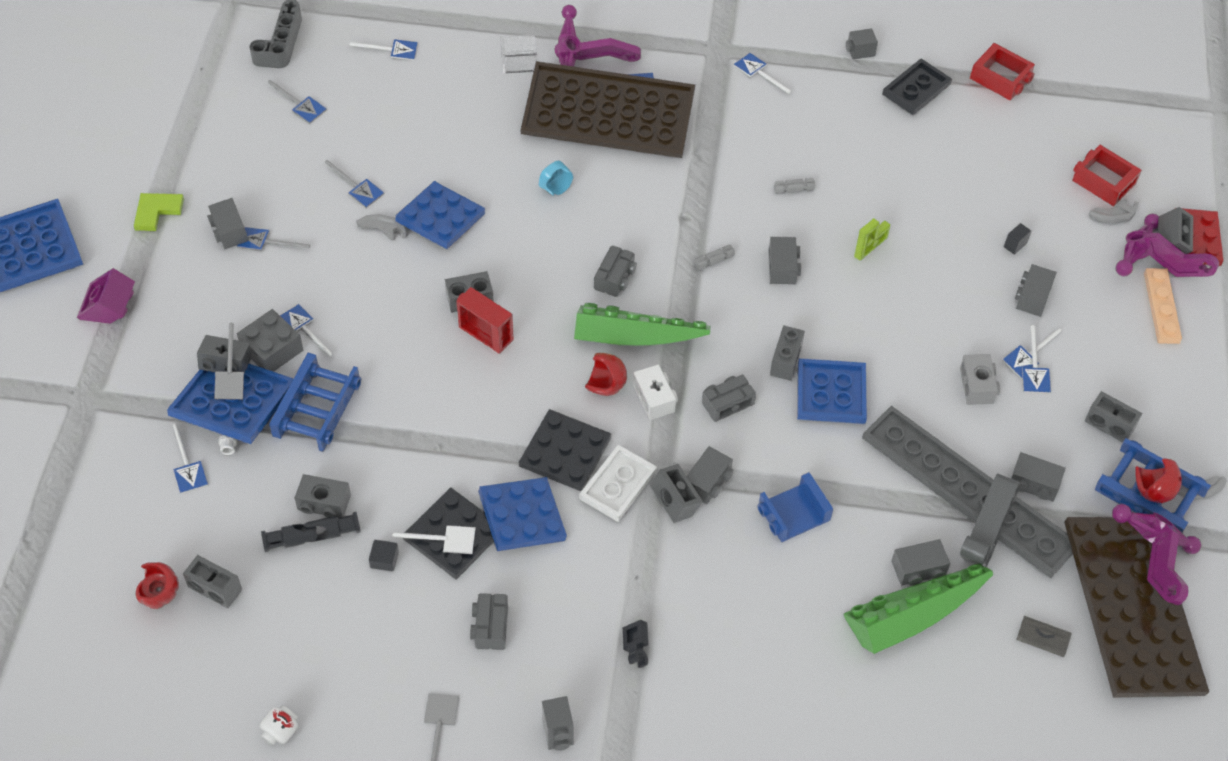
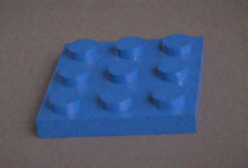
(440, 214)
(831, 391)
(522, 514)

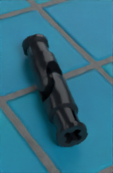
(300, 533)

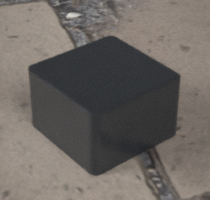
(1017, 238)
(383, 555)

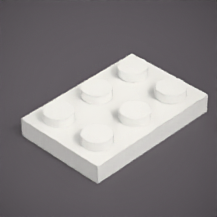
(618, 483)

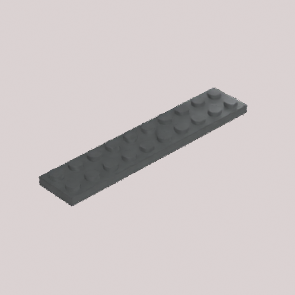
(967, 488)

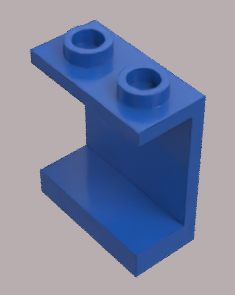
(796, 509)

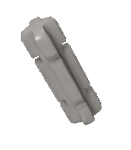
(794, 185)
(714, 257)

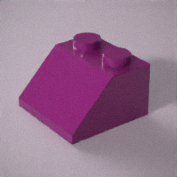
(107, 298)

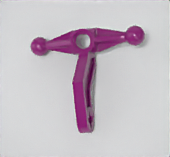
(570, 48)
(1146, 243)
(1165, 541)

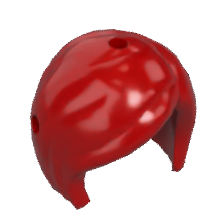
(607, 376)
(1159, 484)
(157, 576)

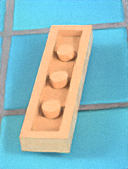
(1162, 306)

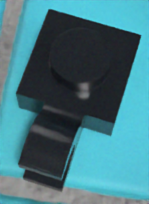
(634, 639)

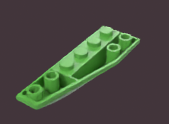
(632, 328)
(913, 609)

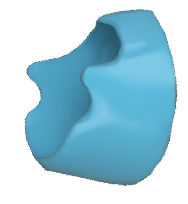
(556, 178)

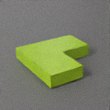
(152, 206)
(871, 237)

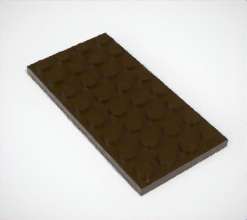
(608, 109)
(1137, 631)

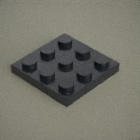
(565, 450)
(451, 510)

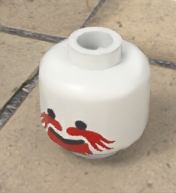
(279, 725)

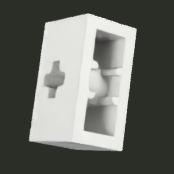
(654, 392)

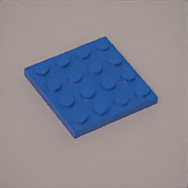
(35, 245)
(232, 417)

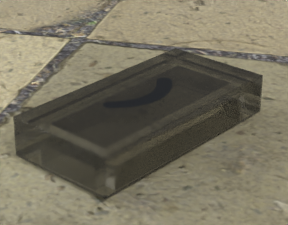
(1044, 636)

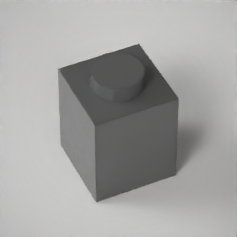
(861, 44)

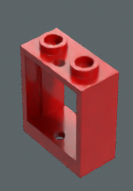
(984, 76)
(1098, 185)
(485, 320)

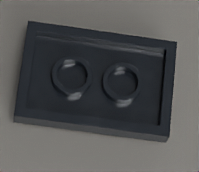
(917, 86)

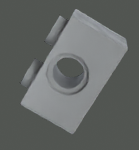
(972, 370)

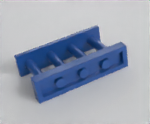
(301, 386)
(1111, 487)

